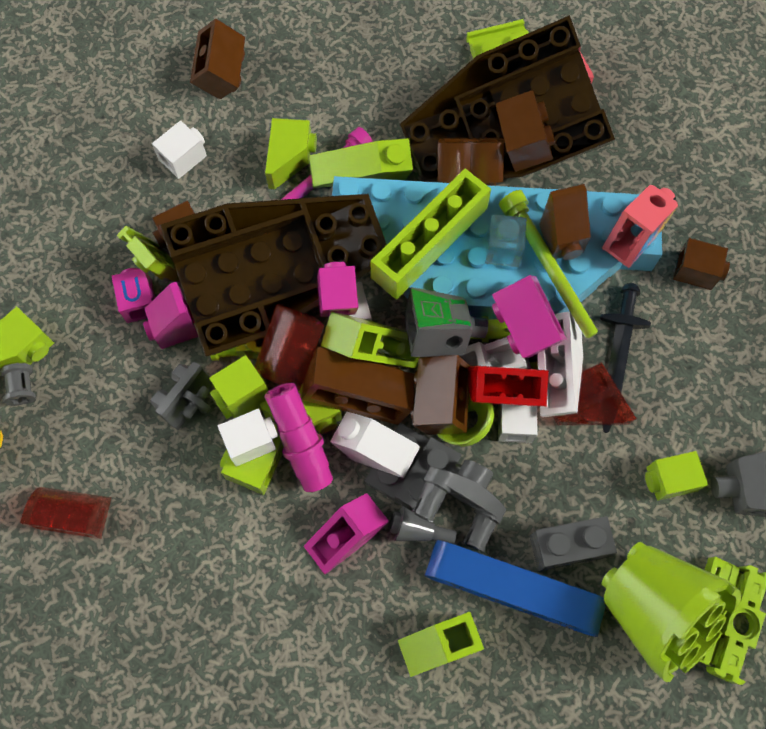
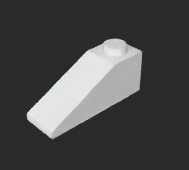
(564, 368)

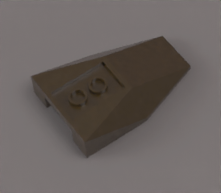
(537, 61)

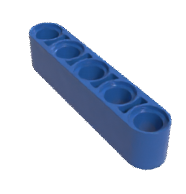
(516, 588)

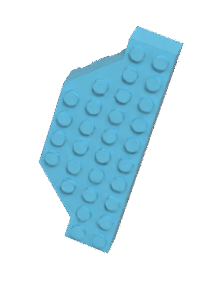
(462, 266)

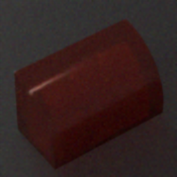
(288, 346)
(66, 512)

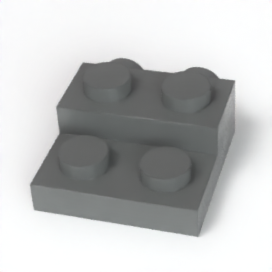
(408, 489)

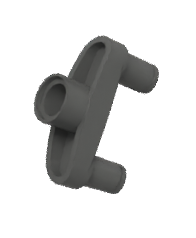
(470, 488)

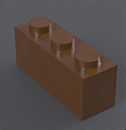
(359, 386)

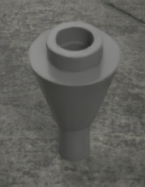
(410, 527)

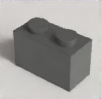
(572, 543)

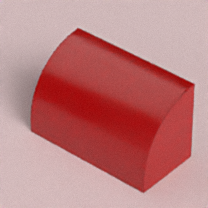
(508, 385)

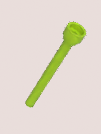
(516, 205)

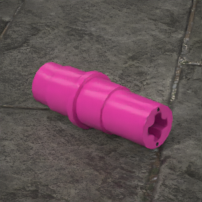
(299, 437)

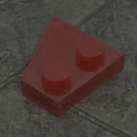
(598, 401)

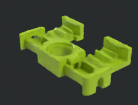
(730, 652)

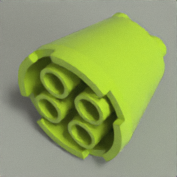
(668, 607)

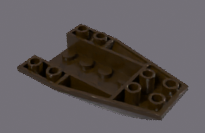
(265, 254)

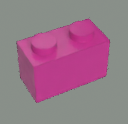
(528, 317)

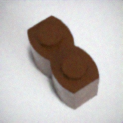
(479, 156)

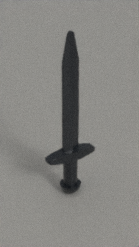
(625, 323)

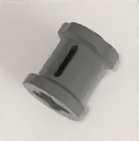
(17, 384)

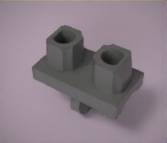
(185, 397)

